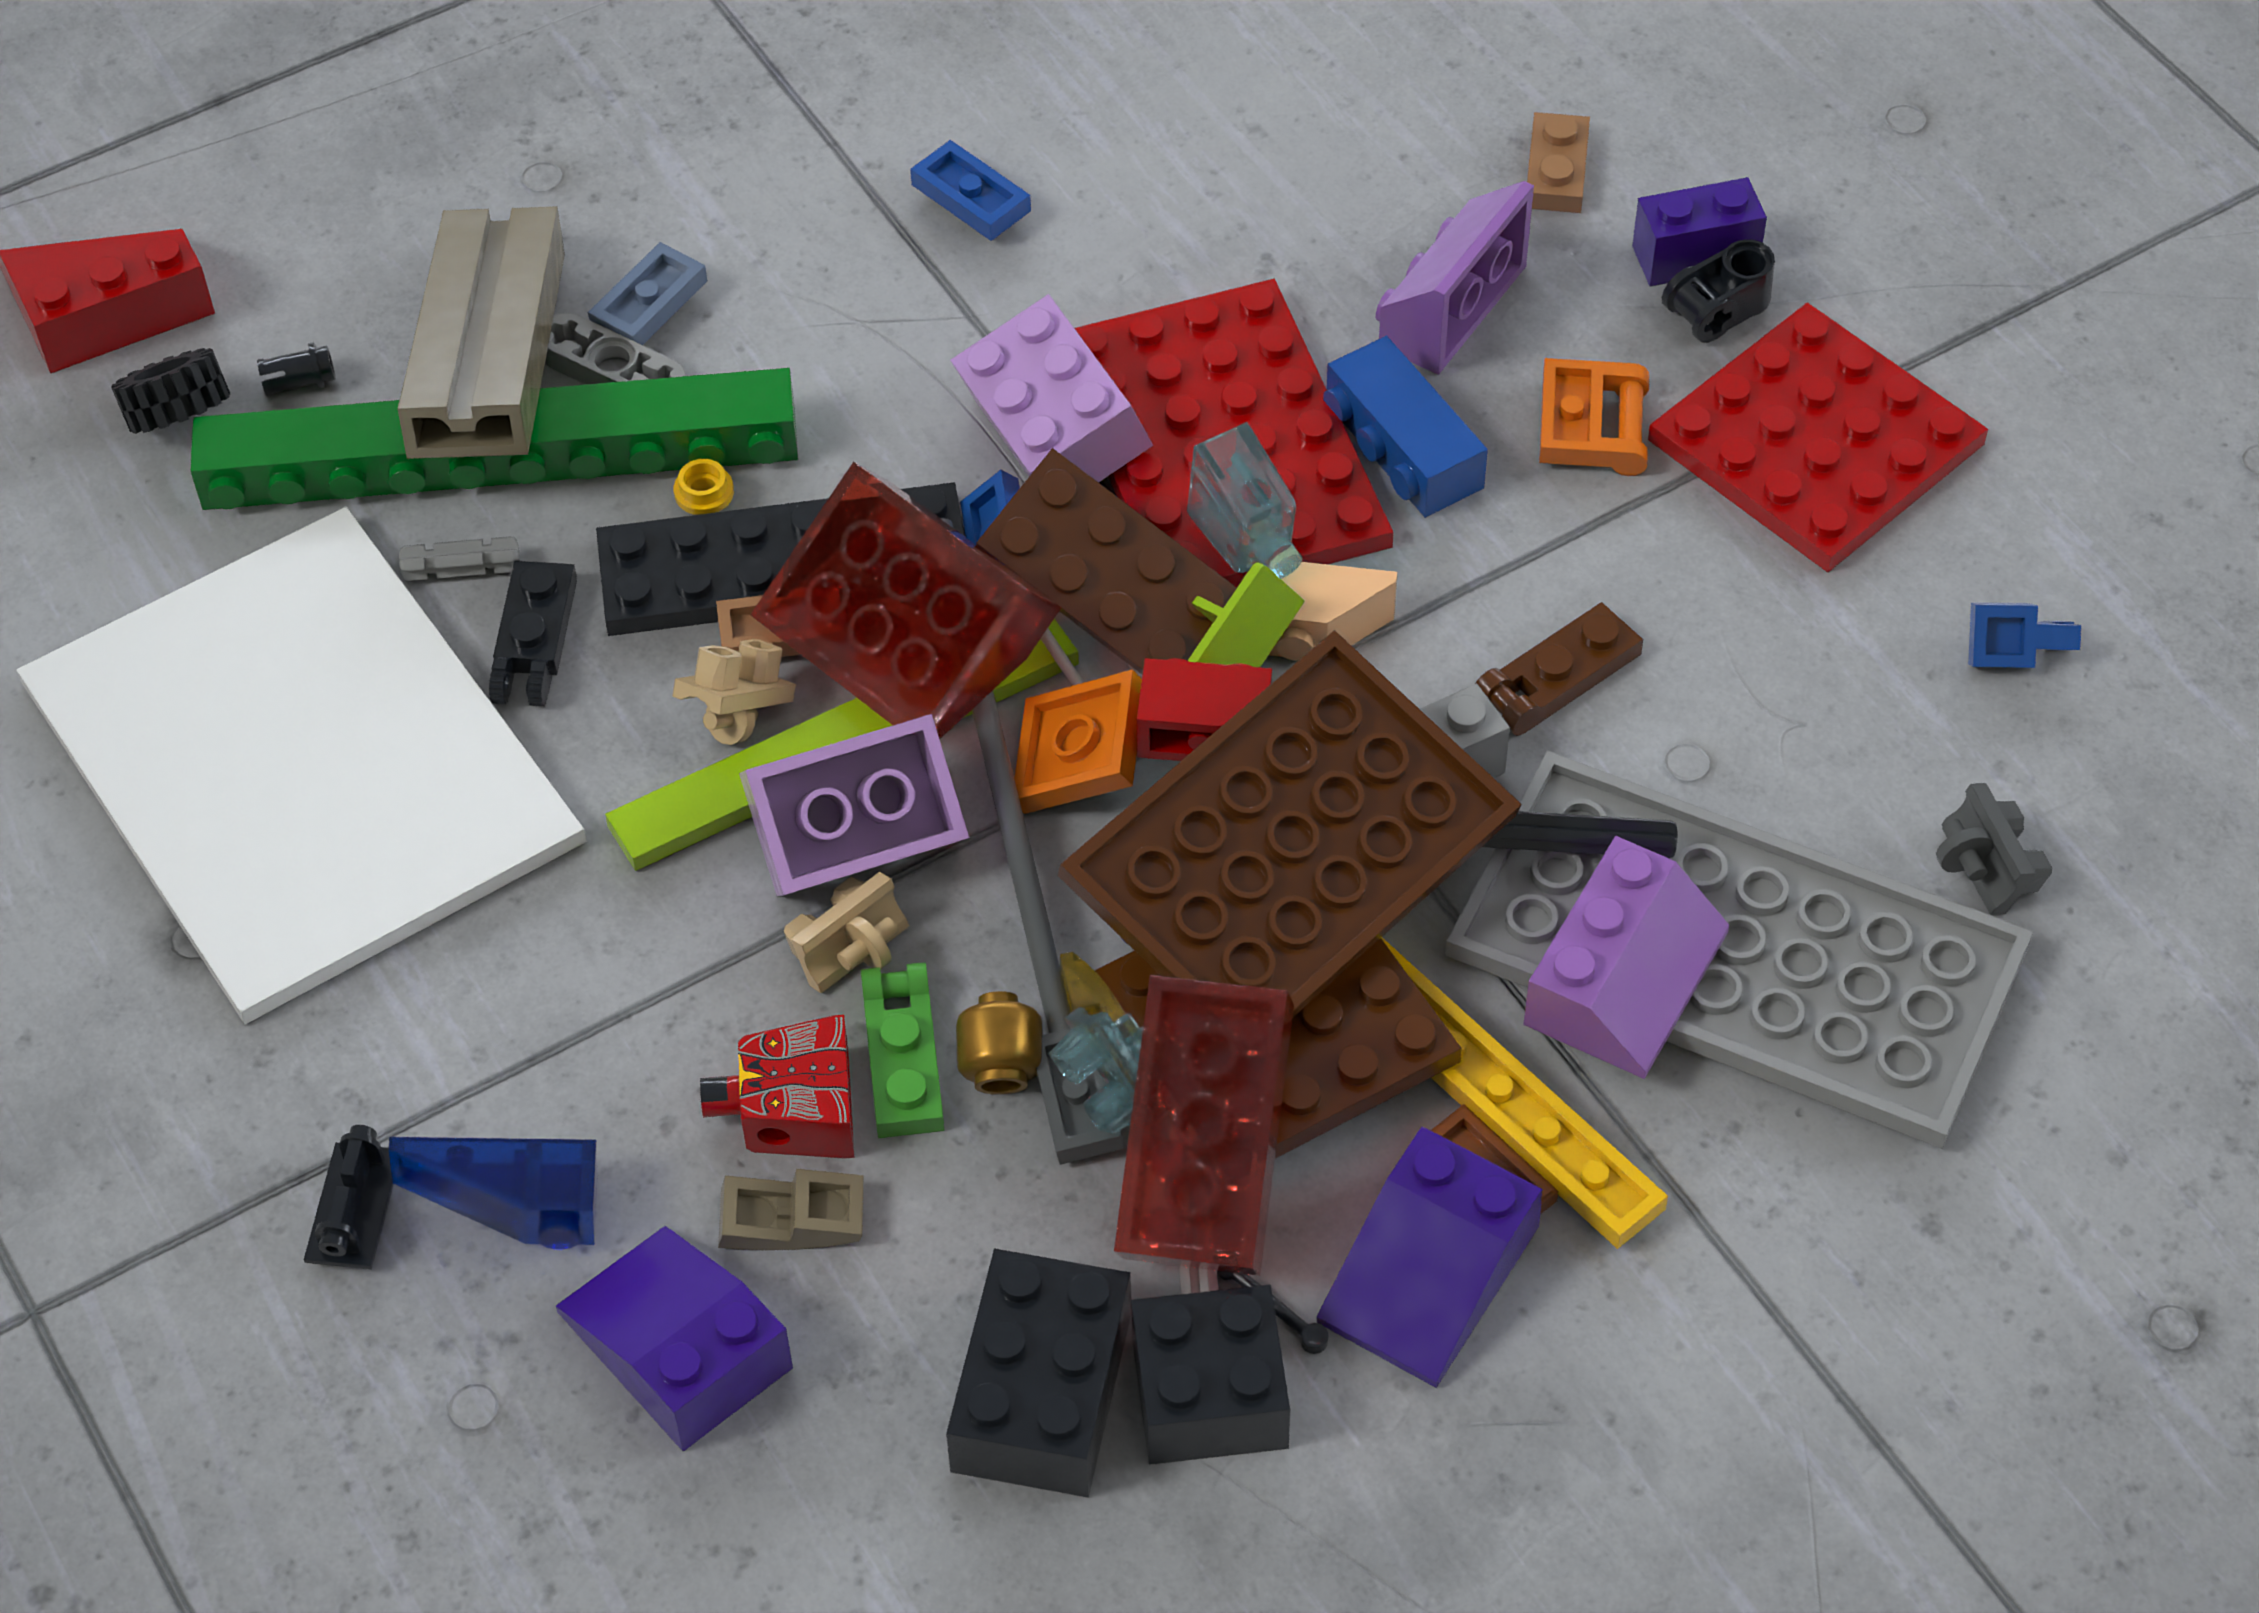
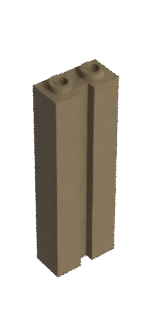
(482, 334)

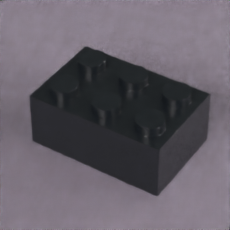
(1040, 1373)

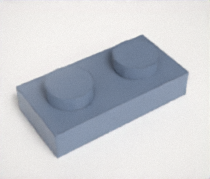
(649, 294)

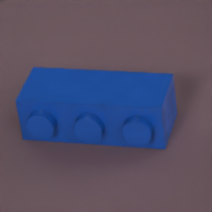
(1405, 426)

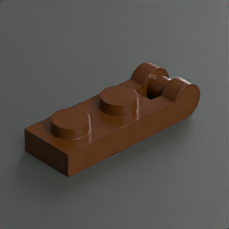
(1561, 668)

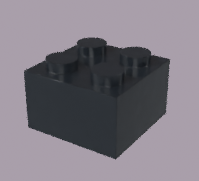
(1210, 1374)

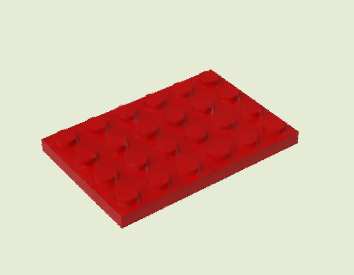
(1227, 363)

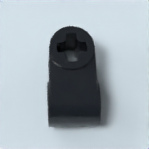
(1723, 289)

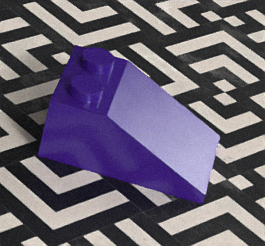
(1431, 1256)
(679, 1335)

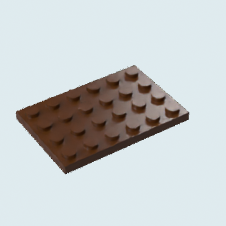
(1292, 833)

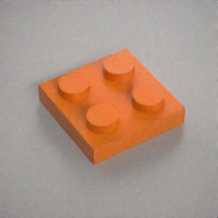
(1078, 742)

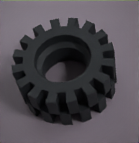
(171, 390)

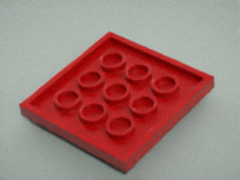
(1817, 436)

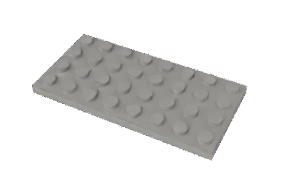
(1825, 967)

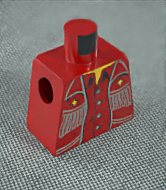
(790, 1090)

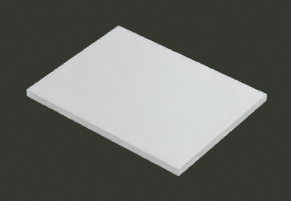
(299, 762)

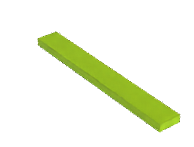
(715, 795)

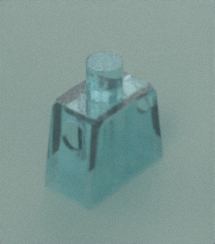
(1243, 502)

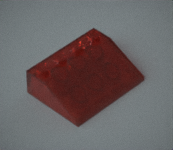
(902, 605)

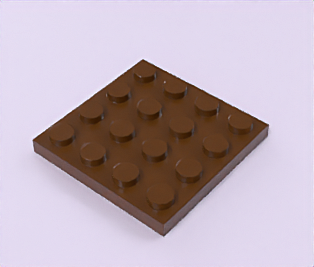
(1347, 1047)

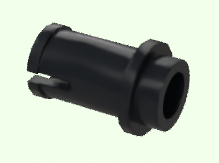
(300, 369)

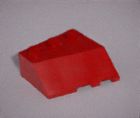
(105, 292)

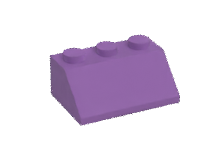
(1459, 277)
(1625, 959)

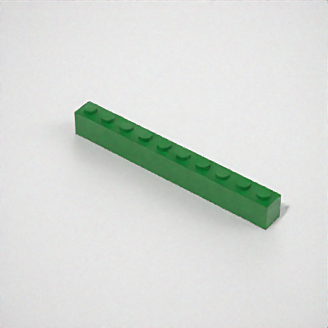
(575, 435)

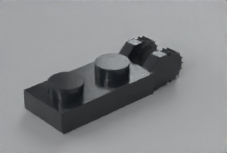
(532, 629)

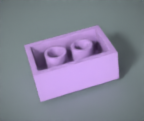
(1050, 393)
(854, 805)

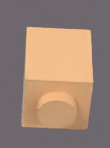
(1336, 599)

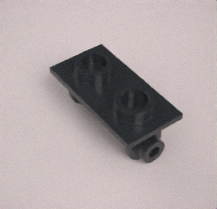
(352, 1202)

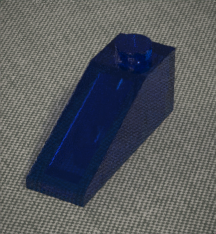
(513, 1185)

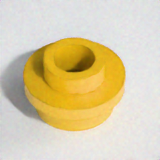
(703, 487)

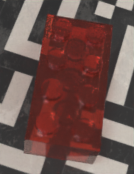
(1204, 1125)

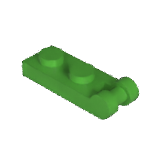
(902, 1053)

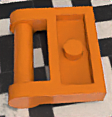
(1574, 414)

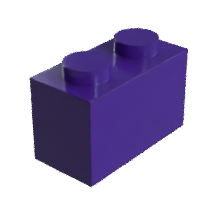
(1694, 224)

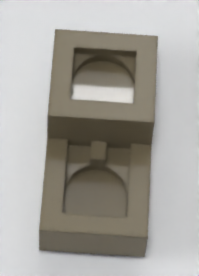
(795, 1215)

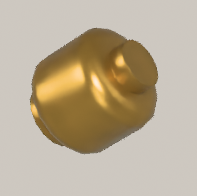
(999, 1043)

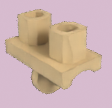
(735, 686)
(849, 932)

